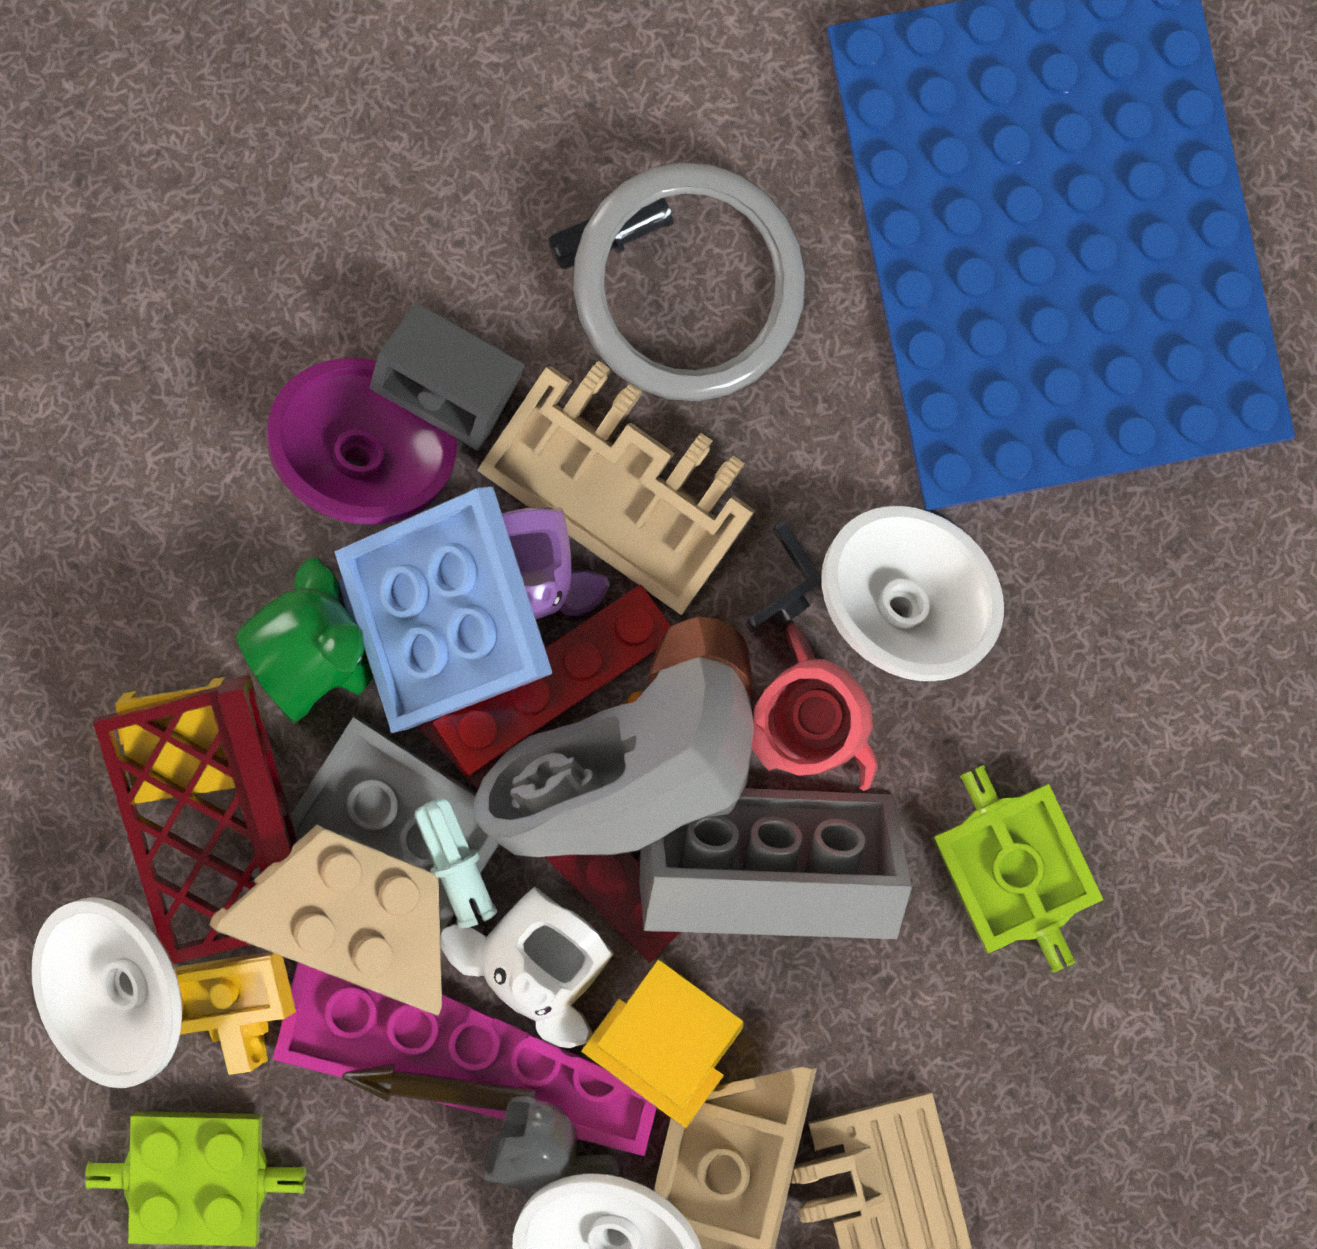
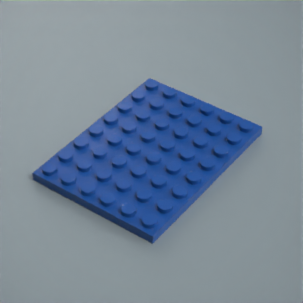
(1057, 241)

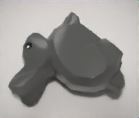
(538, 1148)

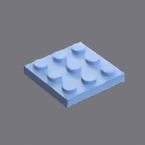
(443, 610)

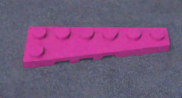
(354, 1028)

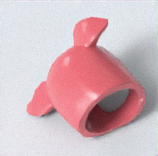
(813, 717)

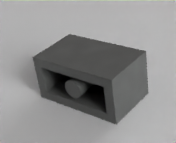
(446, 375)

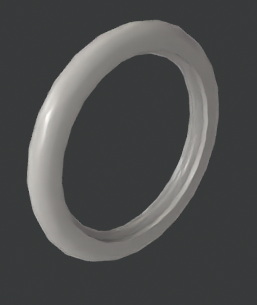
(592, 300)

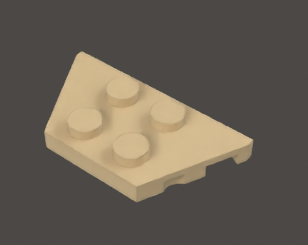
(347, 916)
(737, 1159)

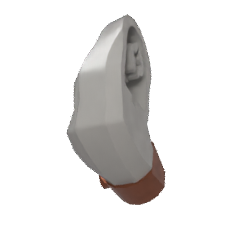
(635, 766)

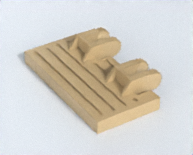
(614, 490)
(897, 1178)

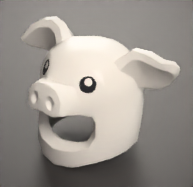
(535, 963)

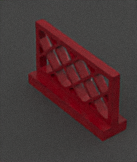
(257, 788)

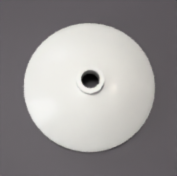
(928, 573)
(106, 992)
(601, 1214)

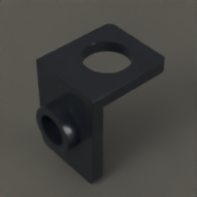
(793, 602)

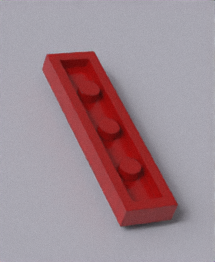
(580, 666)

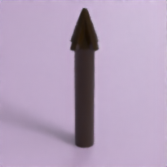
(387, 1082)

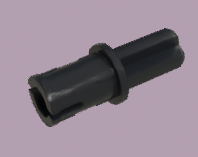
(648, 219)

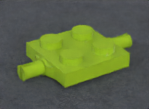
(1017, 868)
(195, 1178)

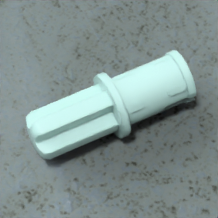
(454, 862)

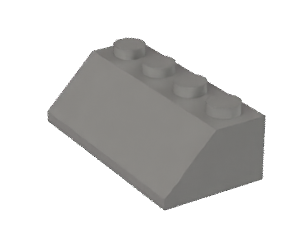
(782, 868)

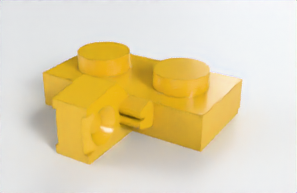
(235, 1003)

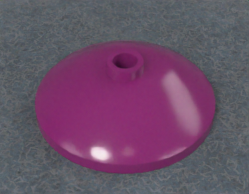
(334, 418)

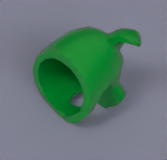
(305, 643)

